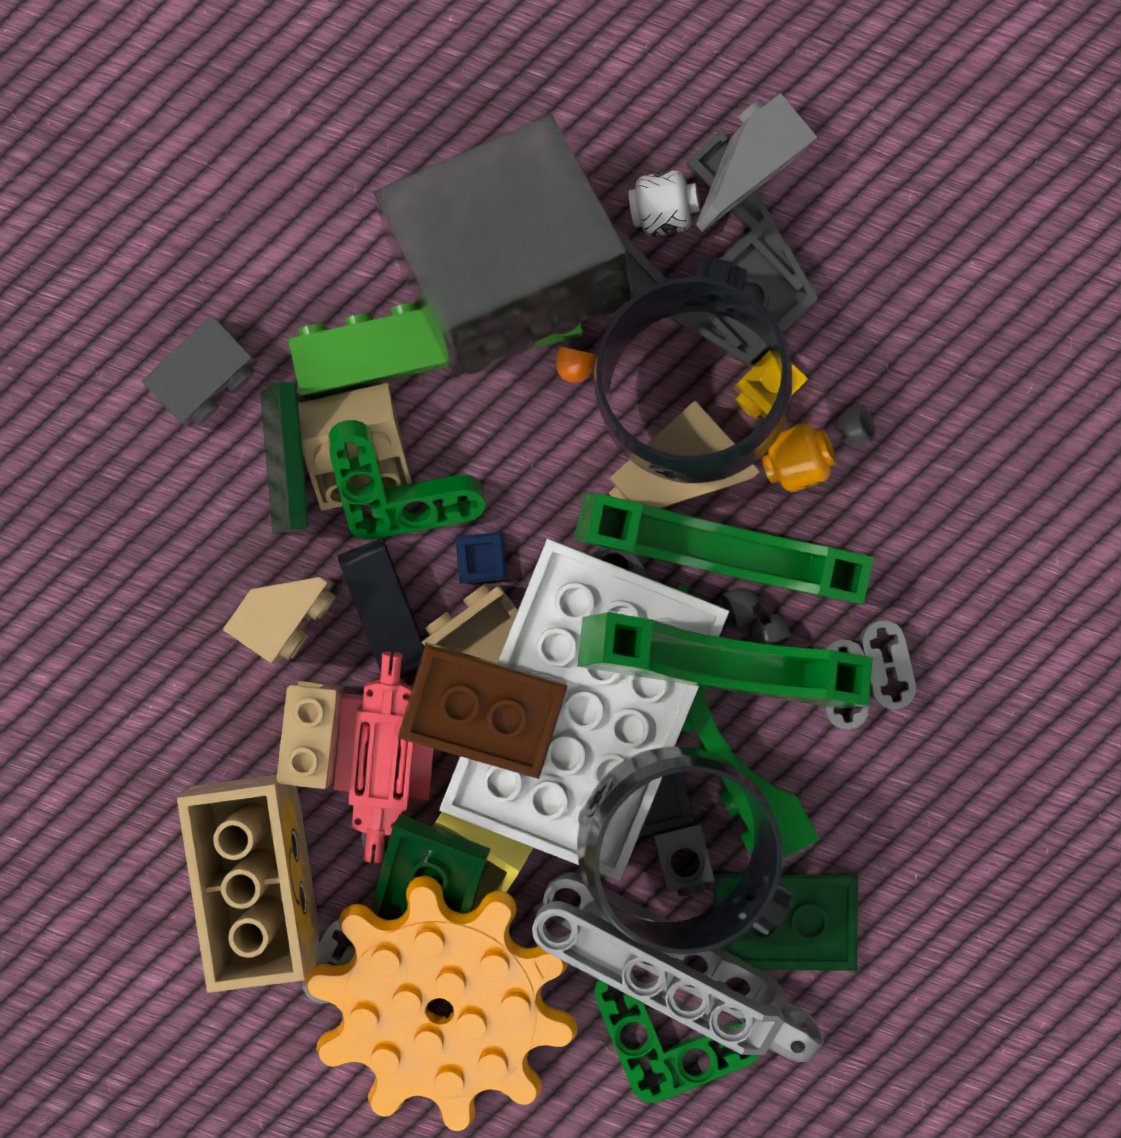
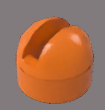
(574, 364)

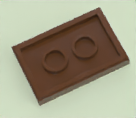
(482, 710)

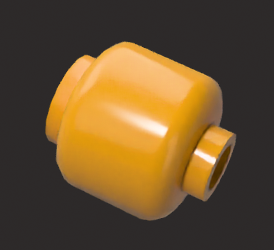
(800, 458)

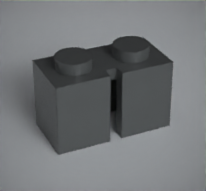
(199, 372)

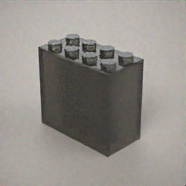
(504, 245)

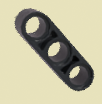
(382, 604)

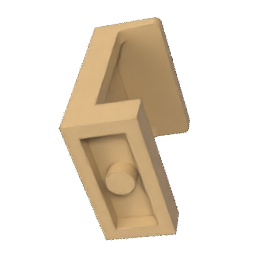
(478, 629)
(310, 734)

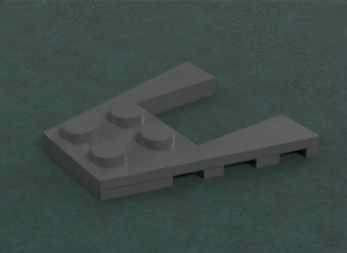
(771, 267)

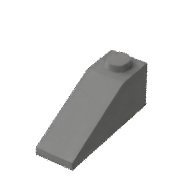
(757, 151)

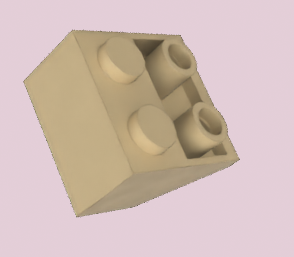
(367, 405)
(275, 616)

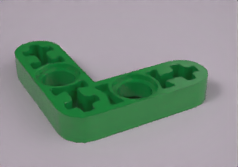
(388, 503)
(667, 1059)

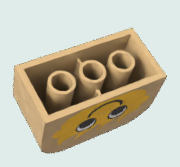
(250, 882)

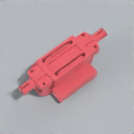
(374, 762)

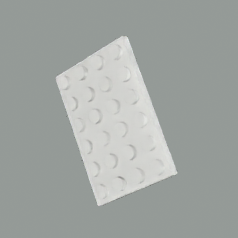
(601, 715)

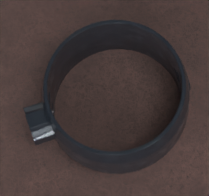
(717, 290)
(754, 902)

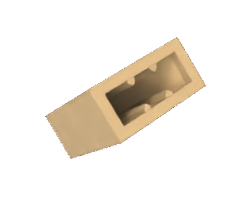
(687, 435)

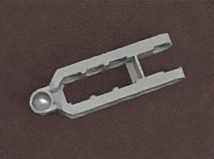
(609, 956)

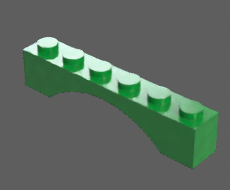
(723, 549)
(681, 656)
(792, 821)

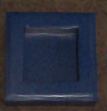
(481, 557)

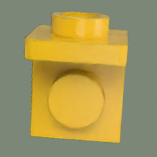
(761, 385)

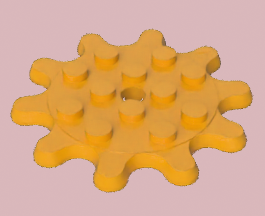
(448, 957)

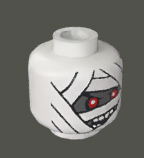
(663, 203)

